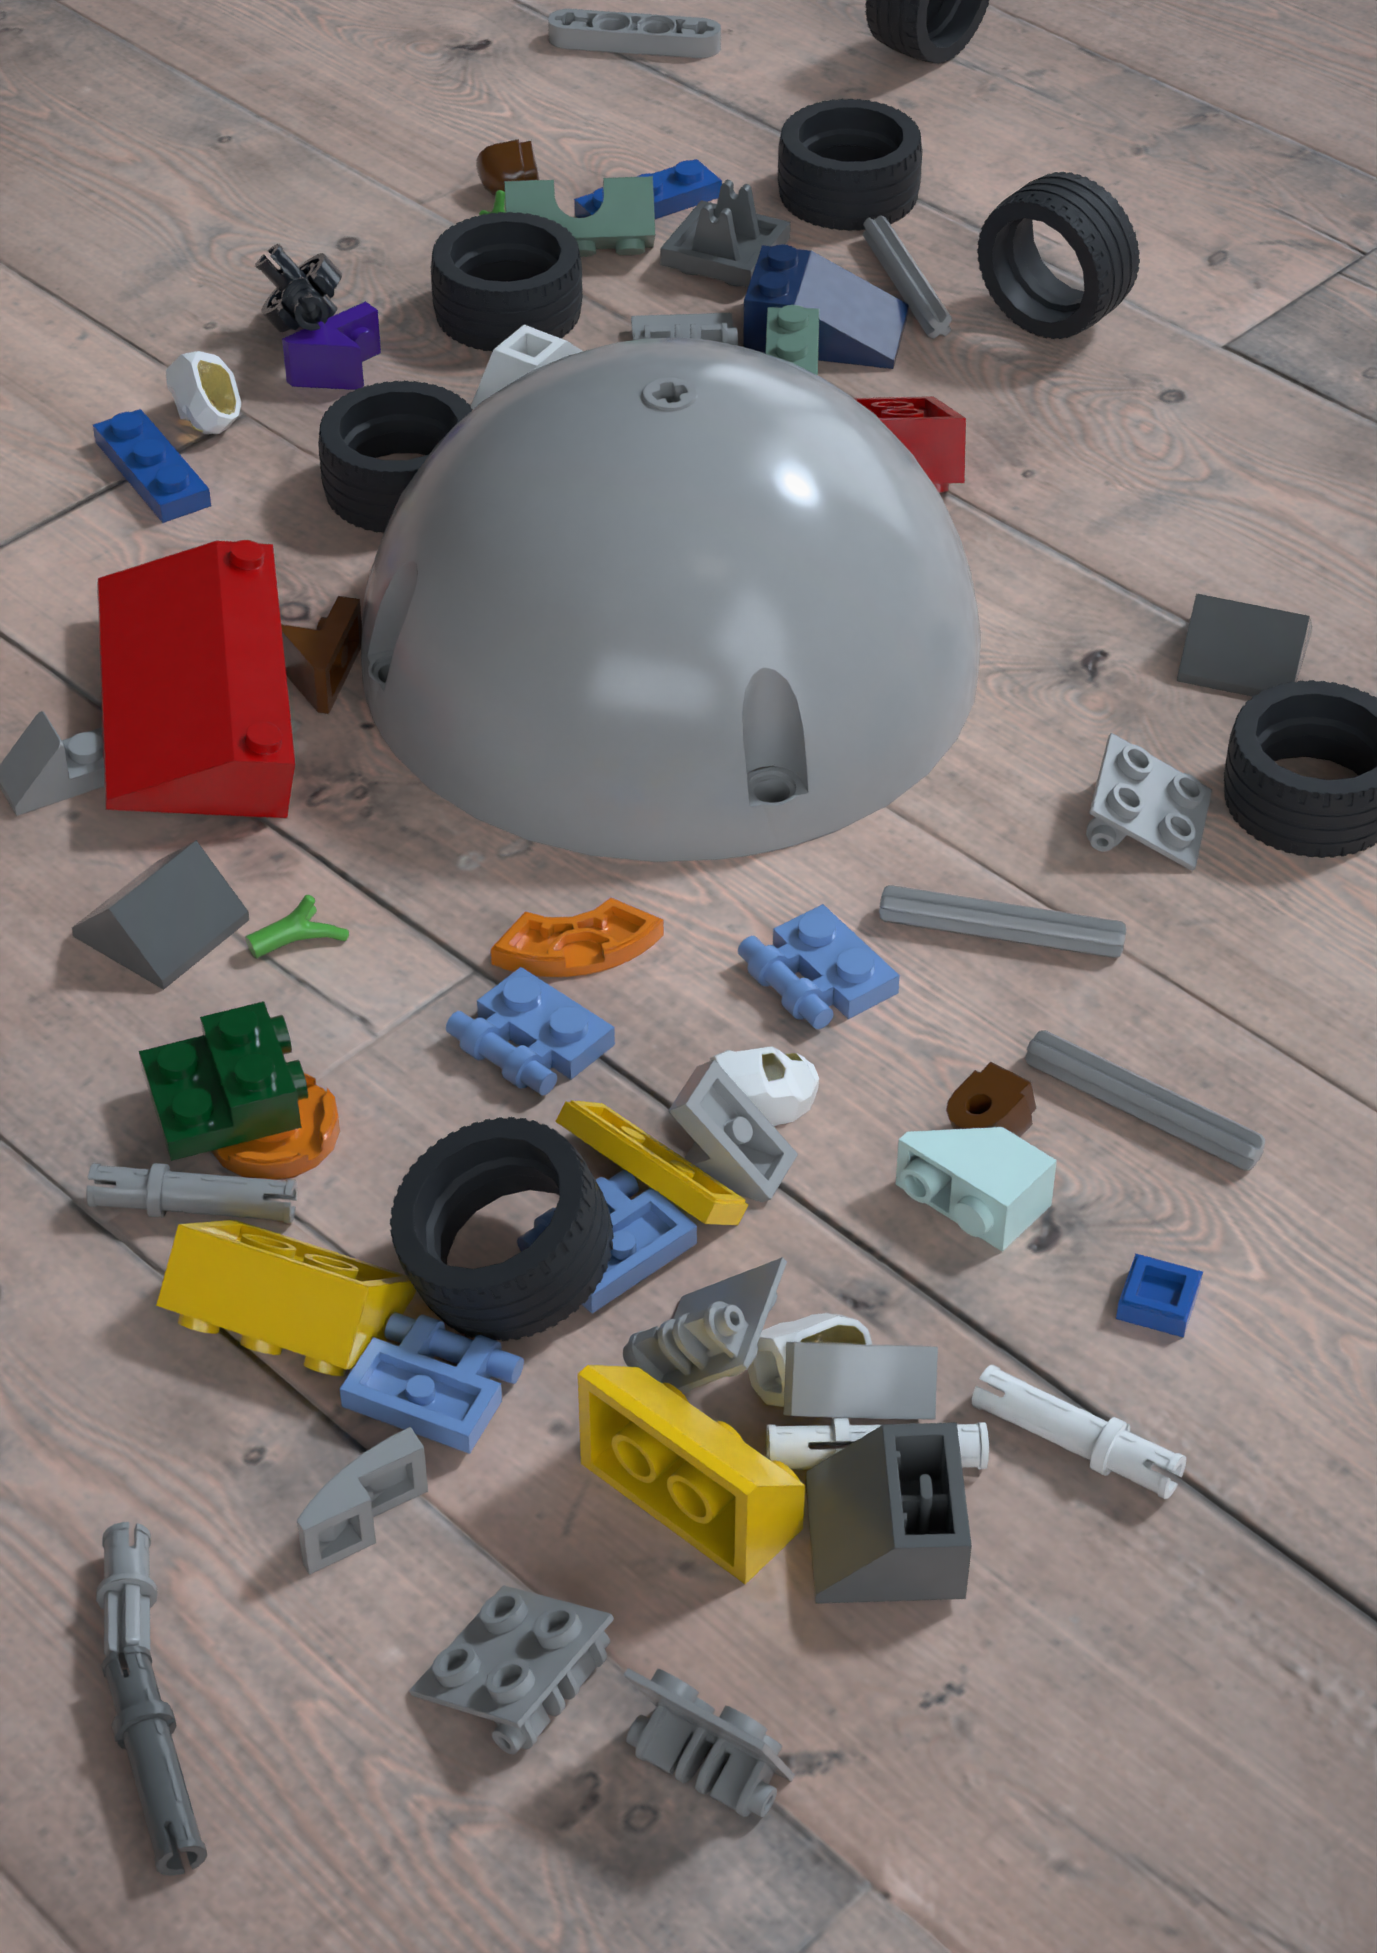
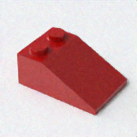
(928, 431)

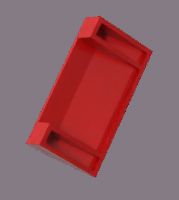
(196, 684)

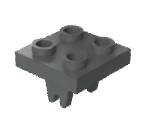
(723, 238)

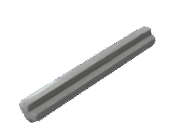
(907, 277)
(1002, 921)
(1145, 1100)

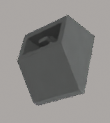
(891, 1517)

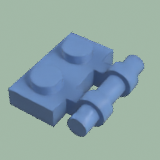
(831, 958)
(543, 1023)
(645, 1233)
(433, 1398)

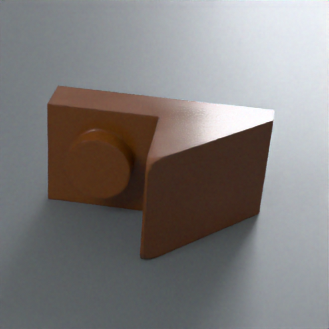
(323, 657)

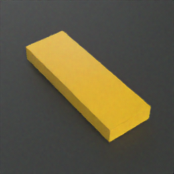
(652, 1162)

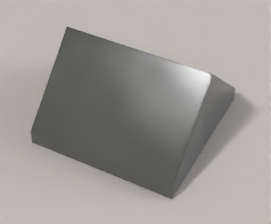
(1242, 646)
(166, 917)

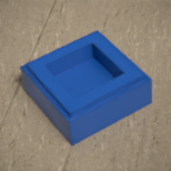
(1159, 1295)

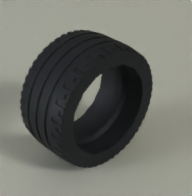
(925, 28)
(849, 163)
(1093, 228)
(503, 275)
(375, 424)
(1295, 810)
(471, 1172)

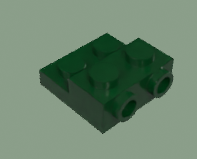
(225, 1083)

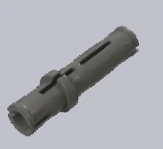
(145, 1730)

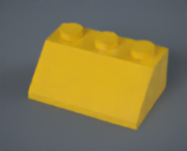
(280, 1293)
(687, 1469)

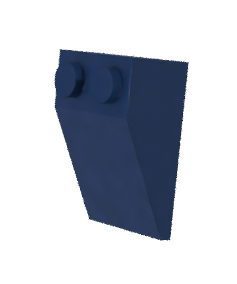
(855, 317)

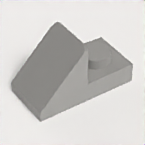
(48, 769)
(731, 1135)

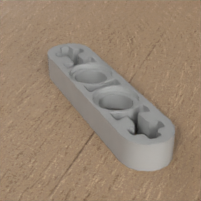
(634, 33)

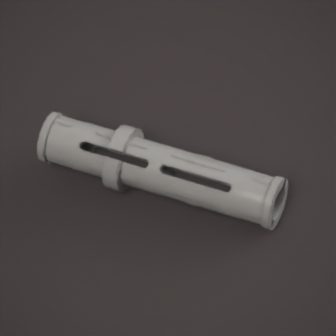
(193, 1193)

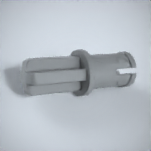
(126, 1589)

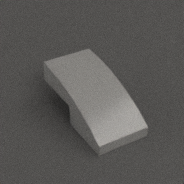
(860, 1380)
(343, 1511)

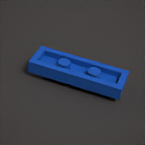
(672, 190)
(152, 465)

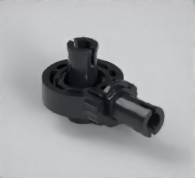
(299, 291)

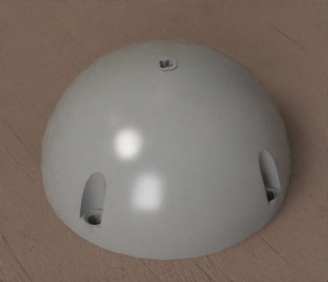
(654, 588)

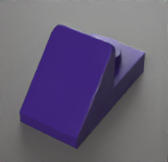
(335, 351)

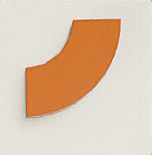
(577, 943)

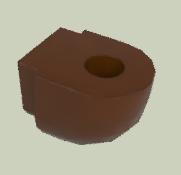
(506, 163)
(993, 1100)

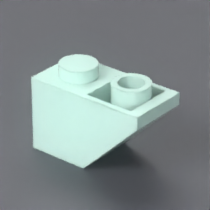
(978, 1179)

